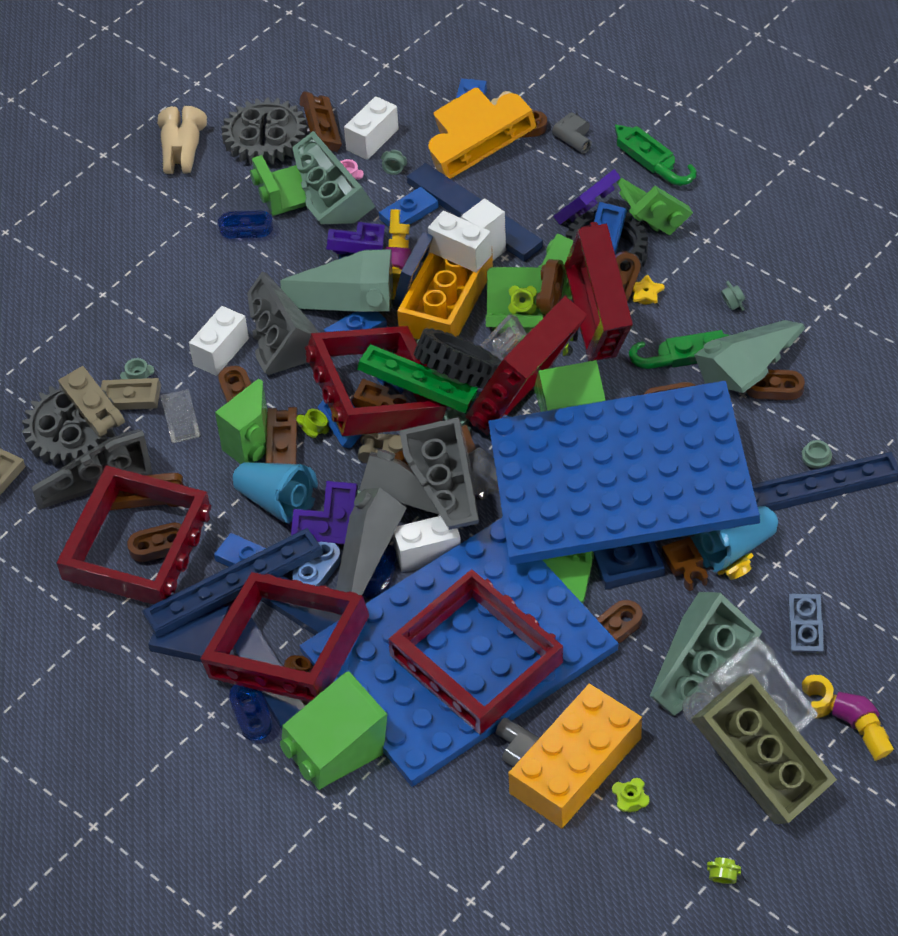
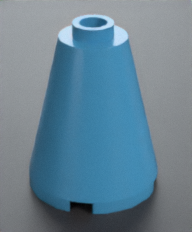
(277, 487)
(731, 544)

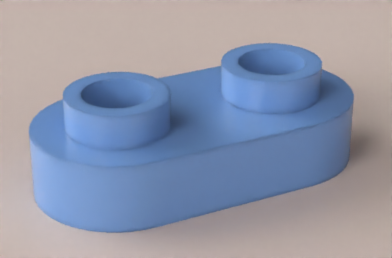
(320, 567)

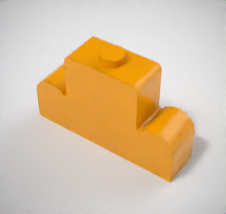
(476, 129)

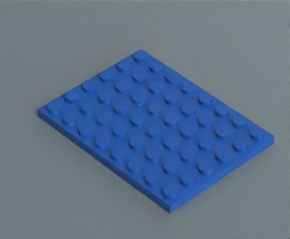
(621, 472)
(467, 646)

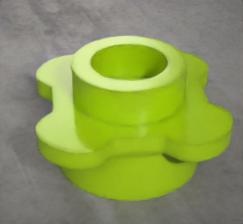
(517, 306)
(313, 422)
(630, 803)
(723, 870)

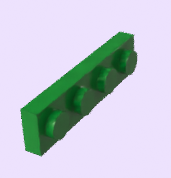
(417, 378)

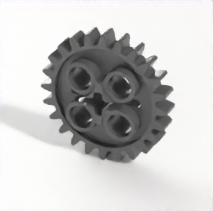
(245, 130)
(65, 426)

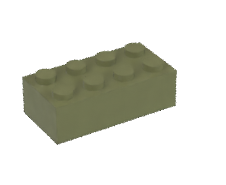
(764, 749)

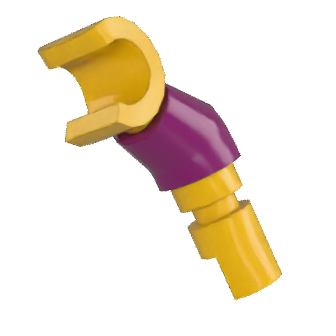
(399, 246)
(850, 708)

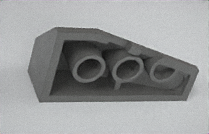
(279, 328)
(367, 536)

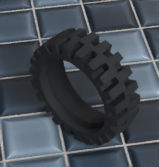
(631, 231)
(456, 357)

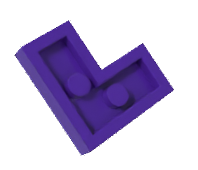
(587, 199)
(368, 237)
(332, 522)

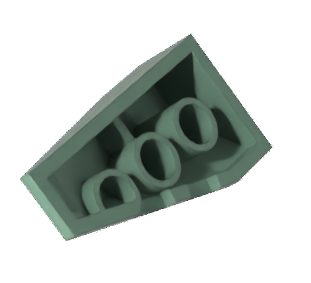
(328, 186)
(346, 284)
(745, 355)
(704, 640)

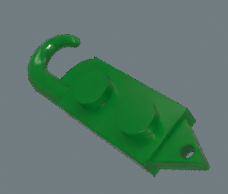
(651, 154)
(674, 351)

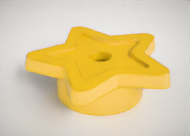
(649, 296)
(738, 568)

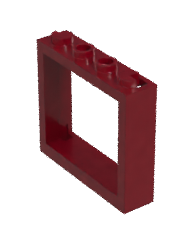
(598, 292)
(520, 367)
(374, 418)
(71, 560)
(501, 606)
(274, 678)

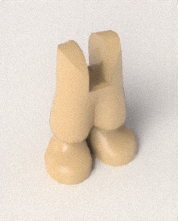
(180, 142)

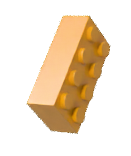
(442, 296)
(575, 755)

